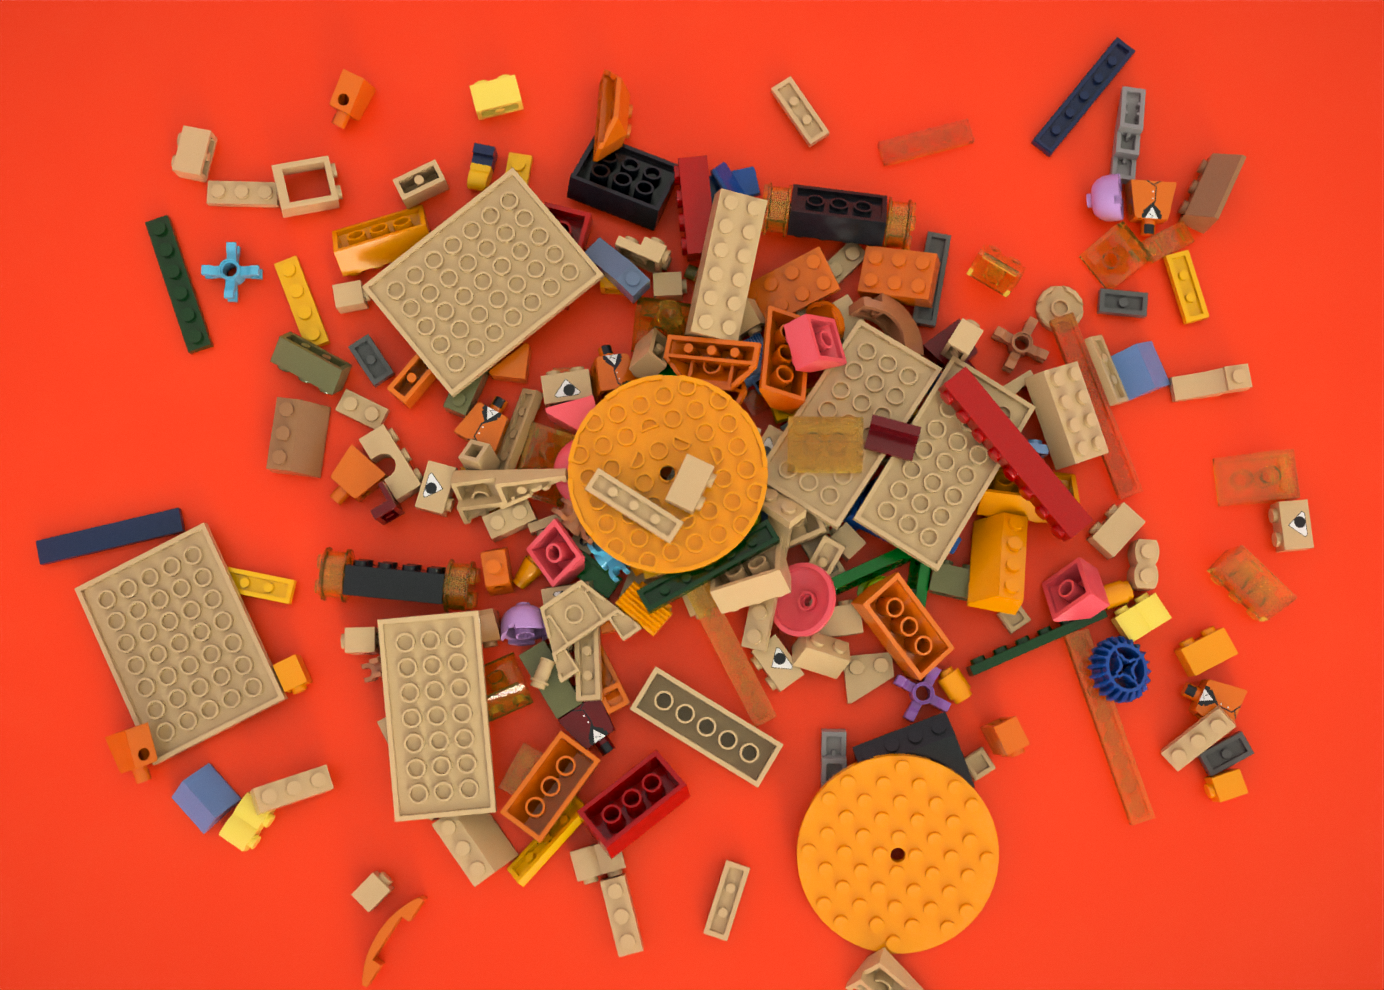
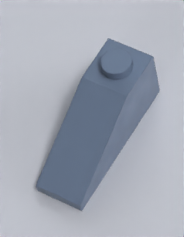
(618, 270)

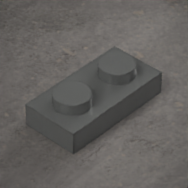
(1122, 303)
(371, 360)
(1225, 753)

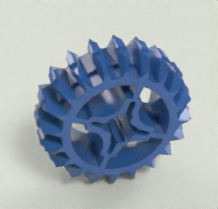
(1119, 669)

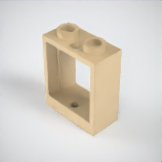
(309, 205)

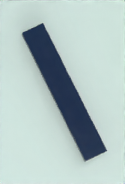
(1083, 97)
(110, 536)

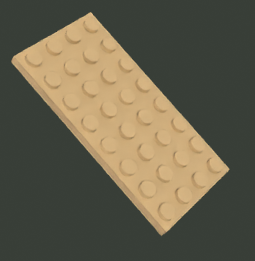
(877, 380)
(930, 500)
(437, 715)

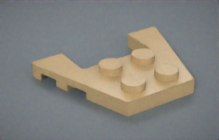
(574, 616)

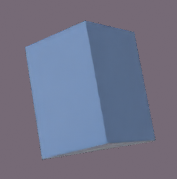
(1140, 369)
(206, 797)

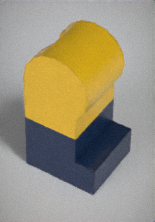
(481, 167)

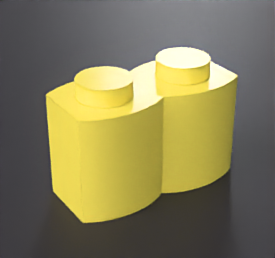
(1141, 617)
(245, 825)

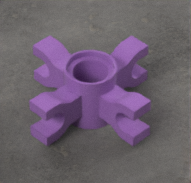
(915, 705)

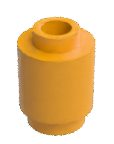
(1118, 593)
(954, 685)

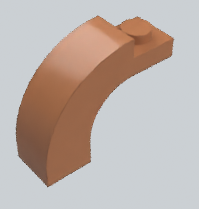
(891, 318)

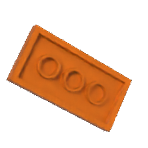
(795, 284)

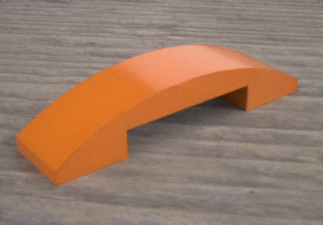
(612, 689)
(373, 963)

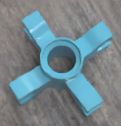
(232, 282)
(608, 562)

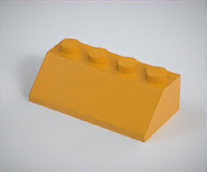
(378, 240)
(1005, 497)
(998, 563)

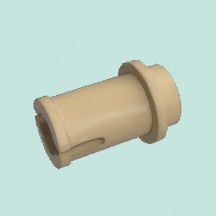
(542, 673)

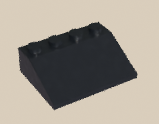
(624, 184)
(926, 738)

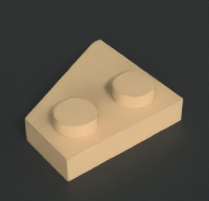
(866, 673)

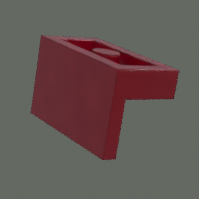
(892, 437)
(388, 510)

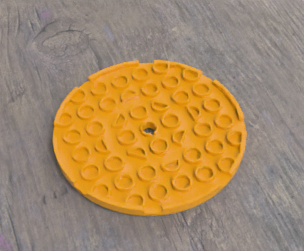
(654, 427)
(888, 806)

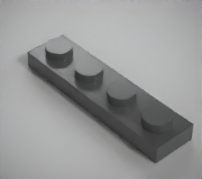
(938, 244)

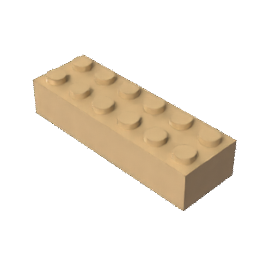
(726, 266)
(706, 726)

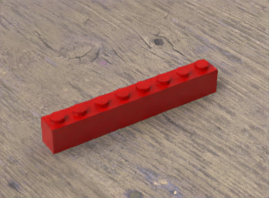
(1015, 455)

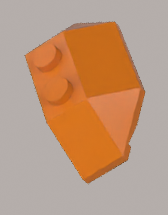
(612, 115)
(712, 360)

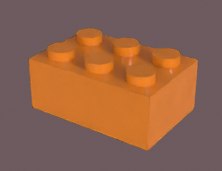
(900, 274)

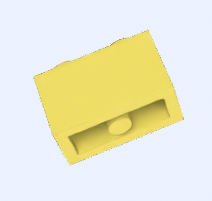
(496, 96)

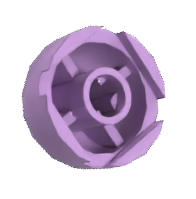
(1107, 198)
(522, 625)

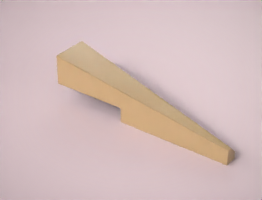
(487, 490)
(882, 972)

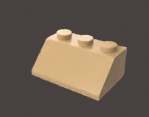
(753, 581)
(476, 844)

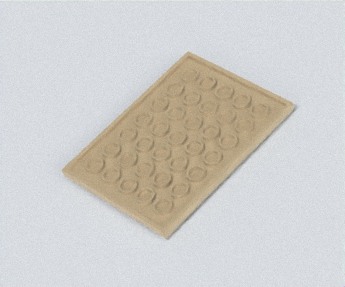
(483, 282)
(180, 642)

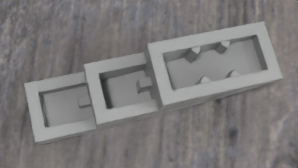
(1127, 133)
(832, 753)

